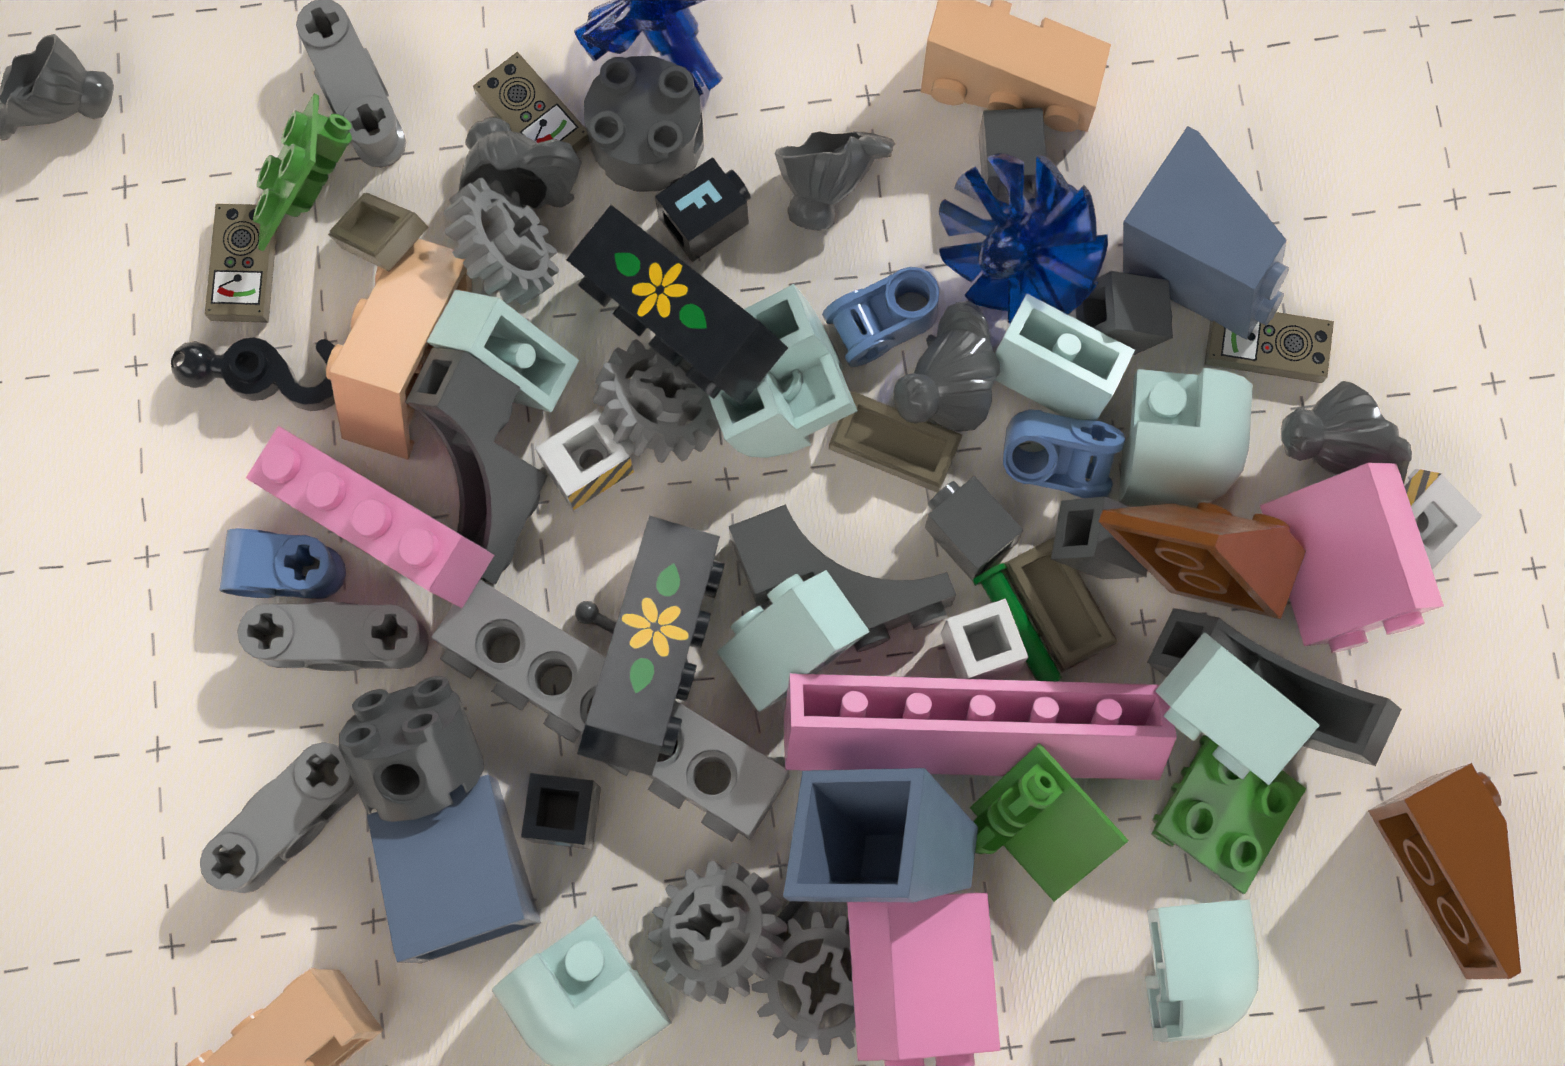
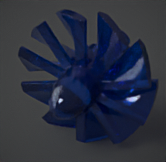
(666, 26)
(1030, 245)

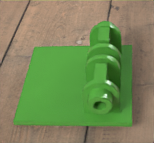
(302, 167)
(1224, 818)
(1045, 823)

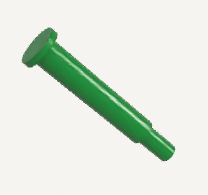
(1038, 658)

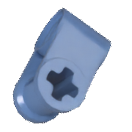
(880, 317)
(1066, 454)
(272, 566)

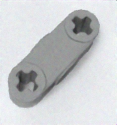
(351, 82)
(332, 636)
(278, 821)

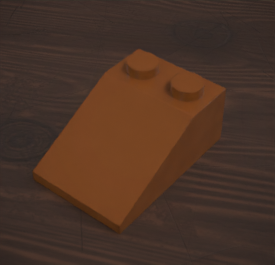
(1212, 553)
(1459, 865)

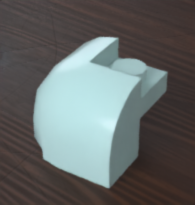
(798, 392)
(1185, 437)
(1202, 969)
(581, 1001)

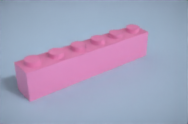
(974, 725)

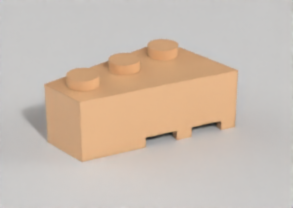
(1004, 63)
(390, 345)
(309, 1024)

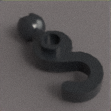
(251, 371)

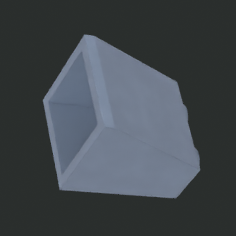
(1206, 239)
(877, 838)
(452, 876)

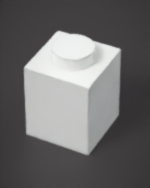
(984, 642)

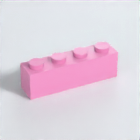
(370, 517)

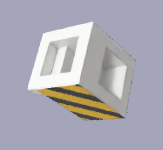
(567, 450)
(1441, 512)

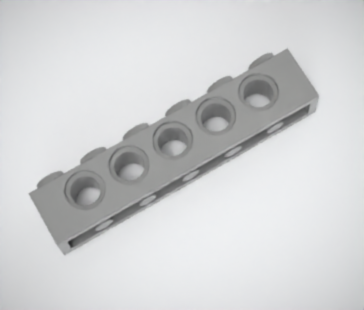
(489, 614)

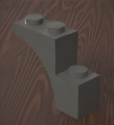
(496, 488)
(776, 549)
(1350, 720)

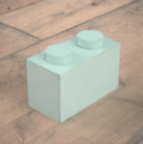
(507, 344)
(1060, 361)
(794, 635)
(1235, 709)

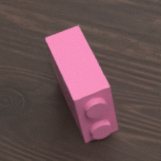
(1360, 558)
(923, 980)

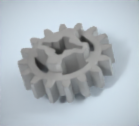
(501, 241)
(654, 403)
(718, 933)
(792, 973)

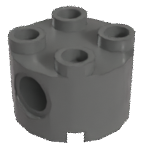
(644, 122)
(410, 749)

